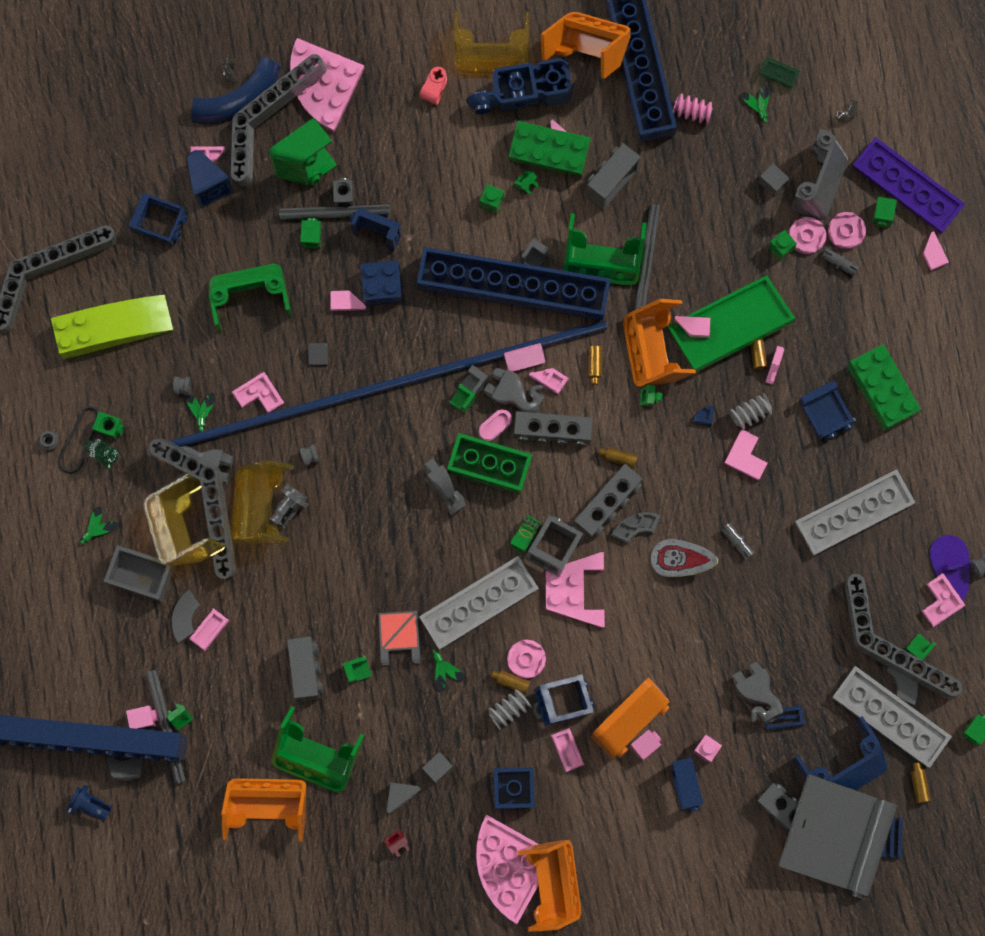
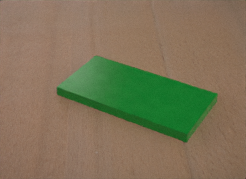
(734, 323)

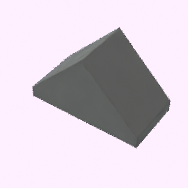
(399, 795)

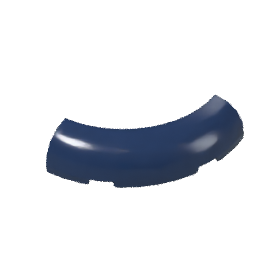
(226, 106)

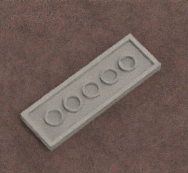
(855, 512)
(478, 603)
(892, 717)

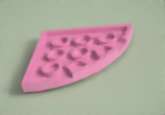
(331, 93)
(504, 873)

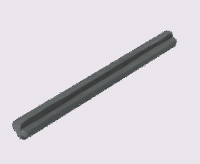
(330, 212)
(647, 256)
(164, 723)

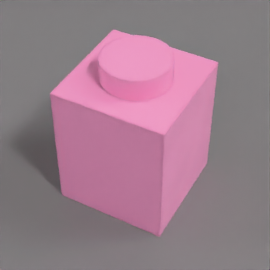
(142, 717)
(646, 744)
(707, 749)

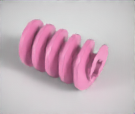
(693, 108)

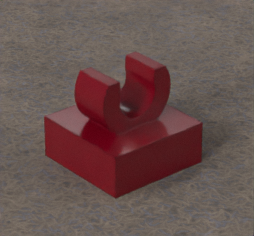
(396, 841)

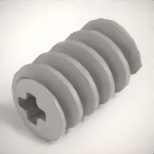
(751, 411)
(508, 709)

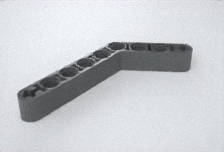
(267, 110)
(46, 265)
(209, 503)
(892, 650)

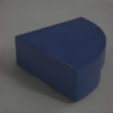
(704, 416)

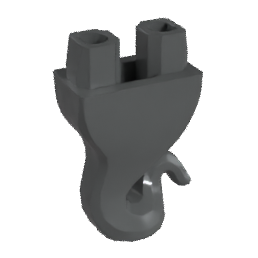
(511, 392)
(213, 456)
(441, 483)
(757, 691)

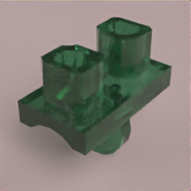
(101, 452)

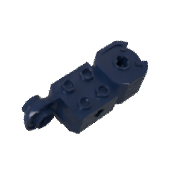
(524, 86)

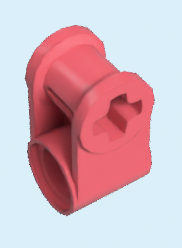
(433, 88)

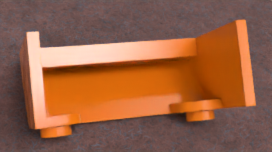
(589, 36)
(647, 344)
(630, 719)
(264, 800)
(556, 884)

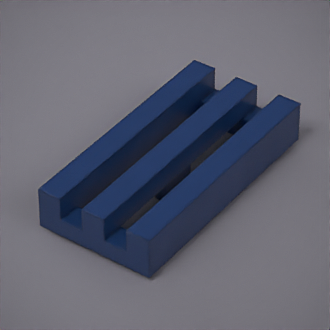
(787, 725)
(899, 840)

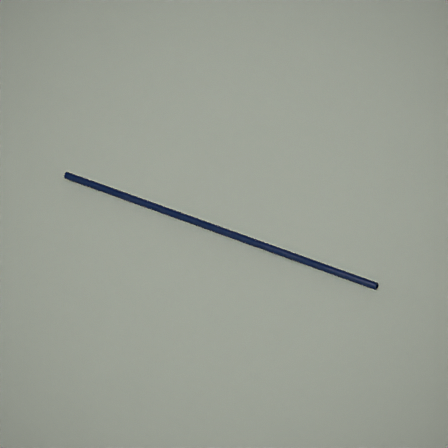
(383, 386)

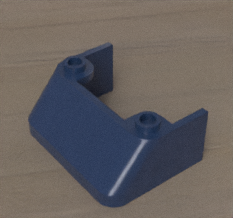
(859, 773)

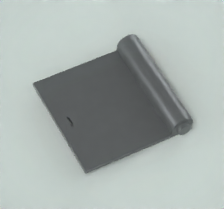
(838, 835)

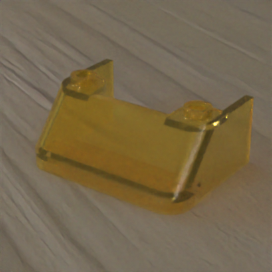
(486, 57)
(254, 501)
(168, 527)

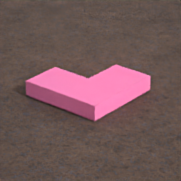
(261, 389)
(741, 458)
(947, 601)

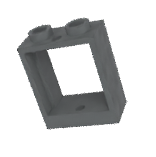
(547, 561)

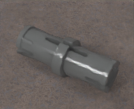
(840, 262)
(737, 541)

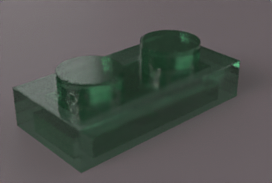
(779, 72)

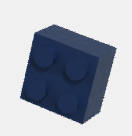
(381, 283)
(514, 788)

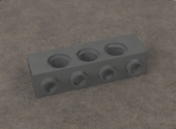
(562, 422)
(623, 476)
(768, 800)

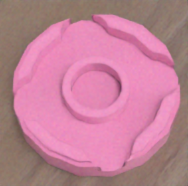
(846, 230)
(808, 235)
(526, 659)

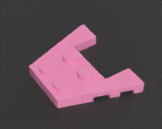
(566, 593)

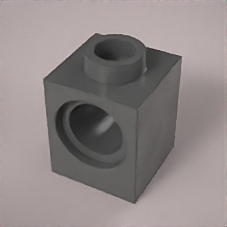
(343, 200)

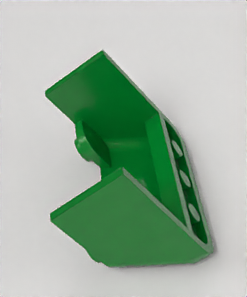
(303, 155)
(607, 262)
(266, 275)
(313, 760)

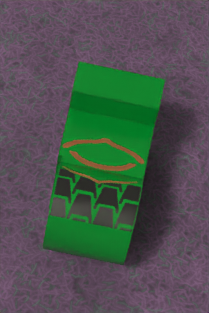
(525, 535)

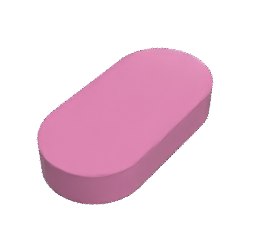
(495, 425)

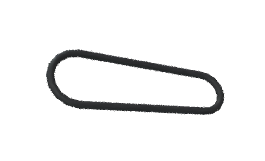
(90, 437)

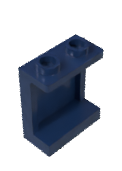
(378, 224)
(826, 411)

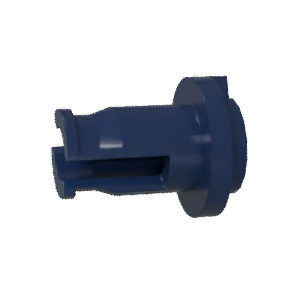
(88, 804)

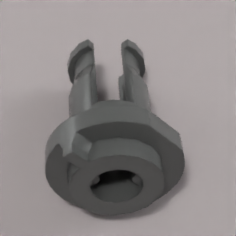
(289, 505)

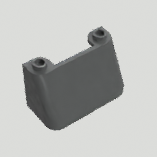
(816, 199)

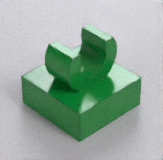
(525, 180)
(649, 396)
(179, 717)

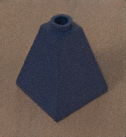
(207, 179)

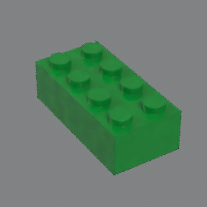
(549, 149)
(883, 387)
(489, 463)

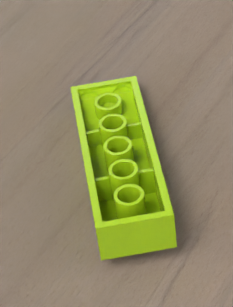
(111, 325)

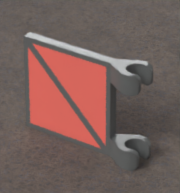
(399, 633)

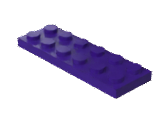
(908, 185)

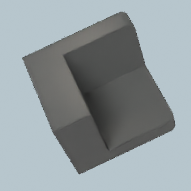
(773, 179)
(535, 253)
(475, 380)
(437, 767)

